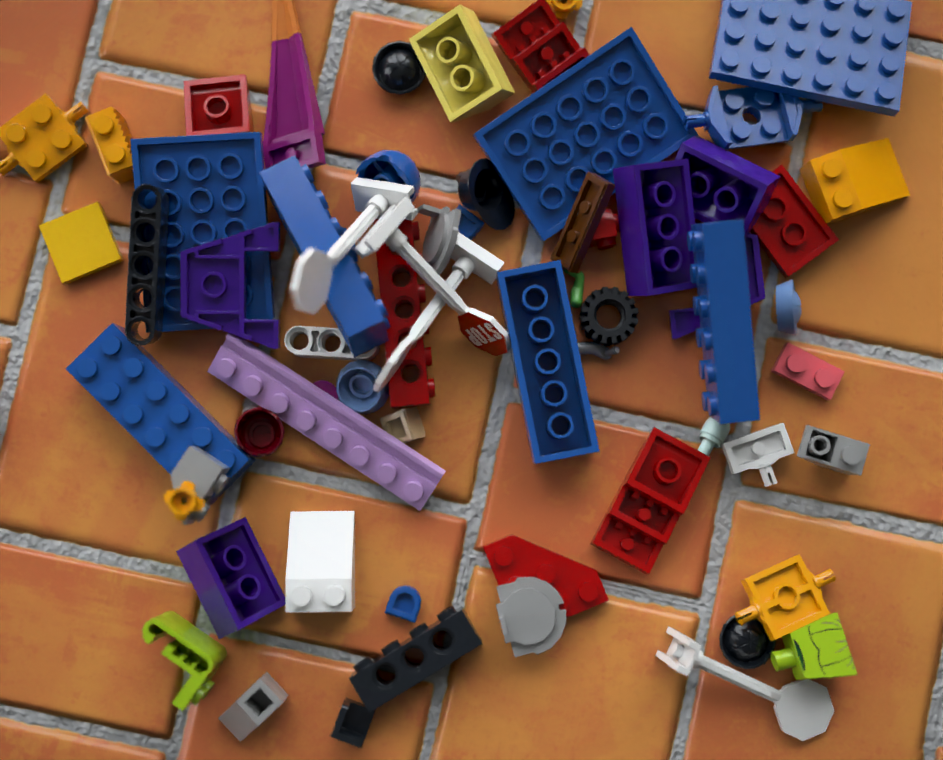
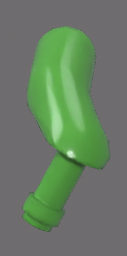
(576, 295)

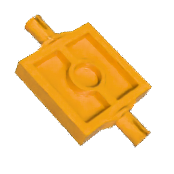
(42, 138)
(785, 597)

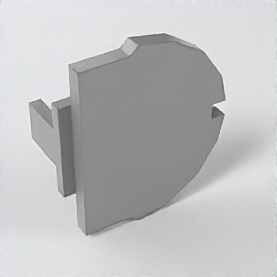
(440, 235)
(530, 615)

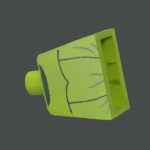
(816, 651)

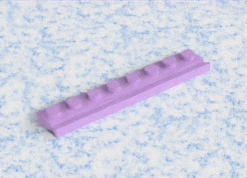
(326, 421)

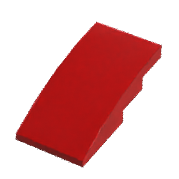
(538, 45)
(217, 105)
(650, 500)

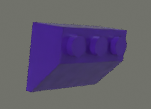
(726, 184)
(231, 577)

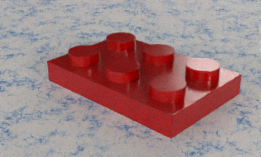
(791, 227)

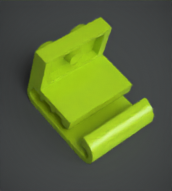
(191, 651)

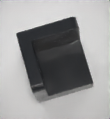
(352, 723)

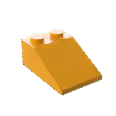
(854, 180)

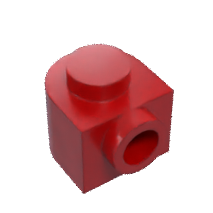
(606, 231)

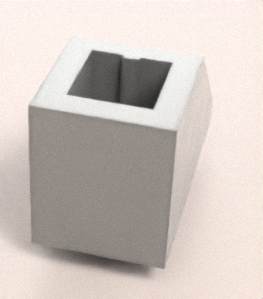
(833, 451)
(206, 474)
(253, 707)

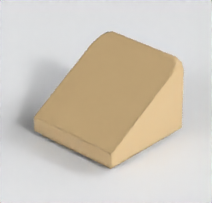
(404, 425)

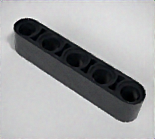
(138, 250)

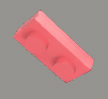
(807, 371)

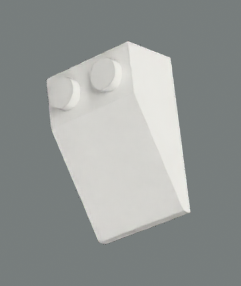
(320, 562)

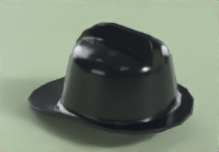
(485, 193)

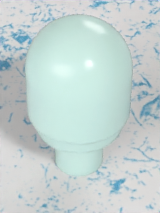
(712, 435)

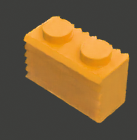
(113, 143)

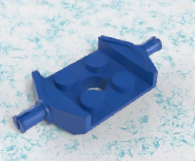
(776, 116)

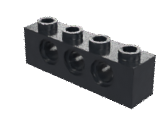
(377, 691)

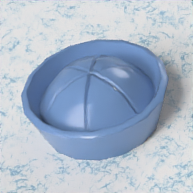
(787, 307)
(356, 386)

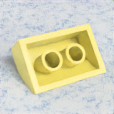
(461, 64)

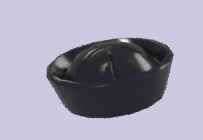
(398, 68)
(745, 644)

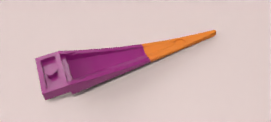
(292, 112)

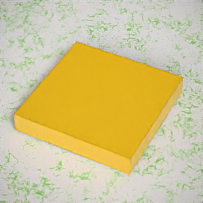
(81, 243)

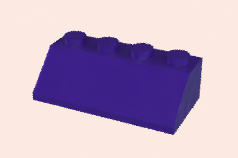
(654, 225)

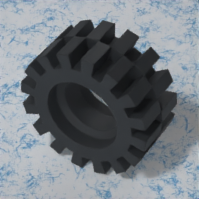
(612, 297)

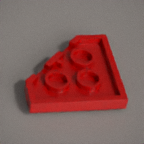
(575, 582)

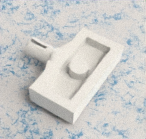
(758, 451)

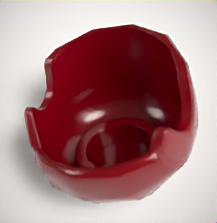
(259, 432)

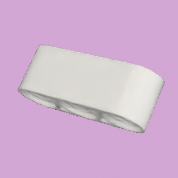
(316, 344)

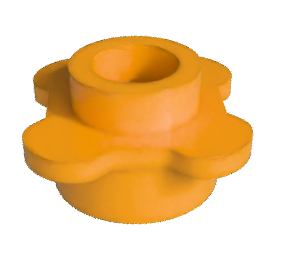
(563, 10)
(174, 498)

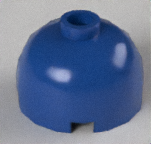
(391, 167)

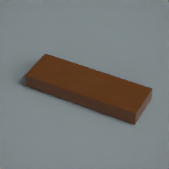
(582, 221)

